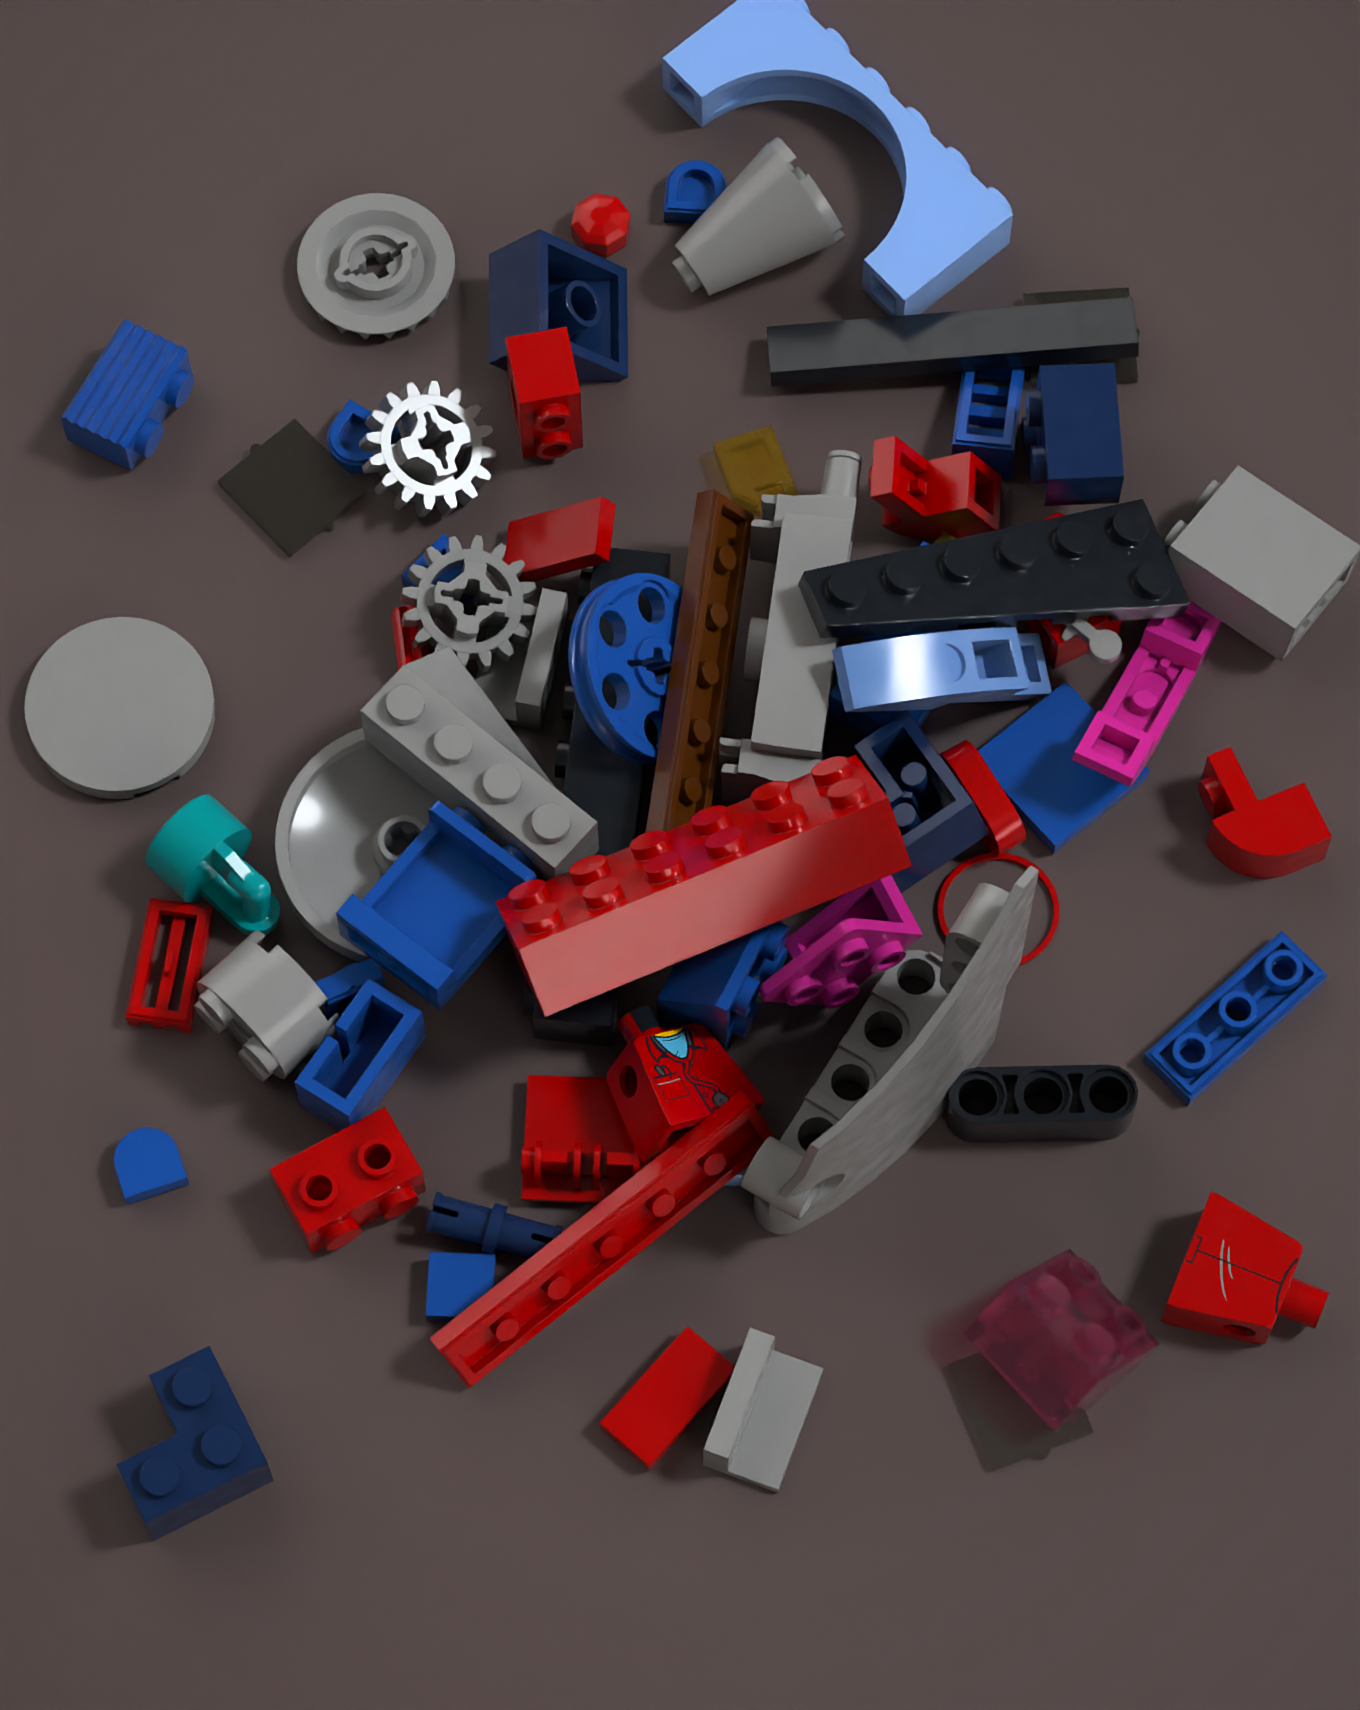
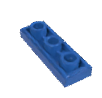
(1211, 1042)

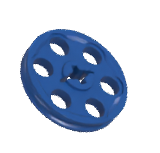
(634, 642)

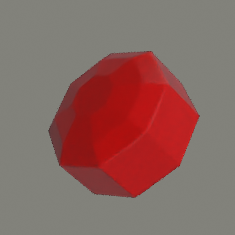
(601, 224)

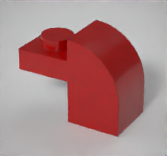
(933, 495)
(1264, 835)

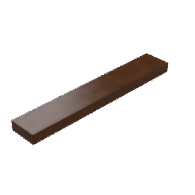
(701, 661)

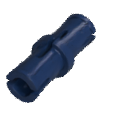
(489, 1227)

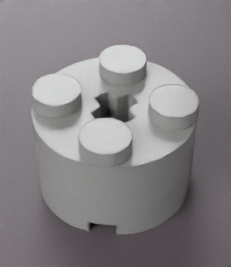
(266, 1007)

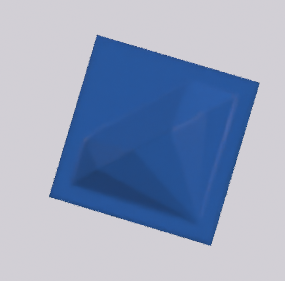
(345, 983)

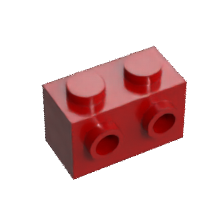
(349, 1181)

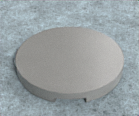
(119, 707)

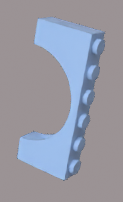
(782, 53)

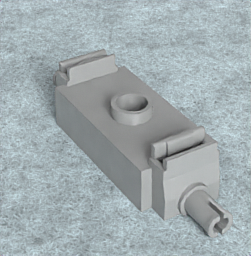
(786, 650)

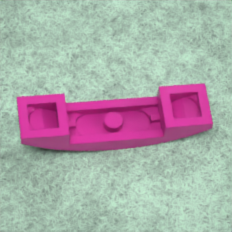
(1147, 695)

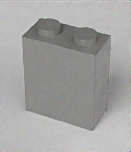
(1259, 561)

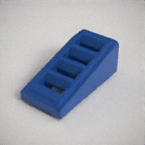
(990, 445)

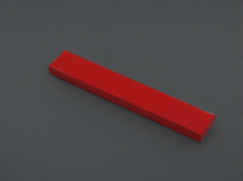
(603, 1240)

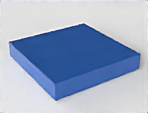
(1038, 772)

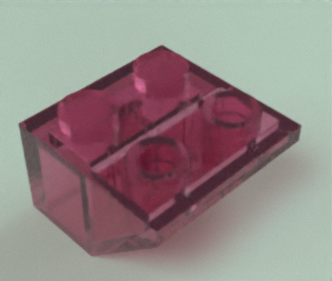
(1061, 1337)

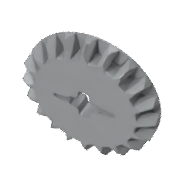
(391, 230)

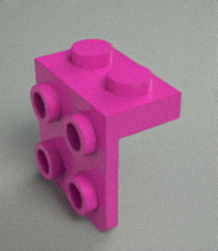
(844, 946)

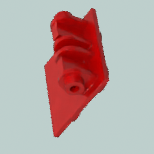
(574, 1141)

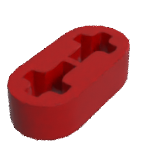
(988, 796)

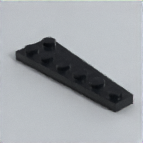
(1042, 569)

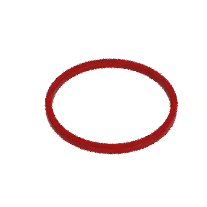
(1014, 859)

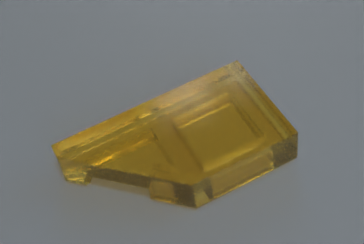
(753, 467)

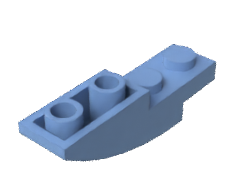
(942, 670)

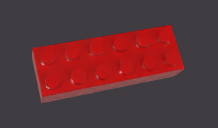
(702, 882)

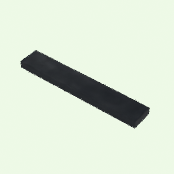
(952, 341)

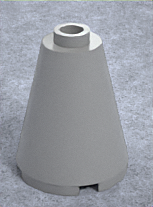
(757, 224)

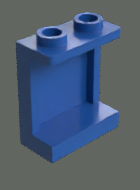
(436, 905)

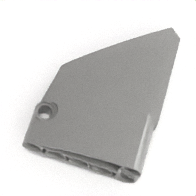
(905, 1082)

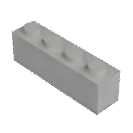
(466, 755)

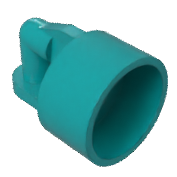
(202, 858)

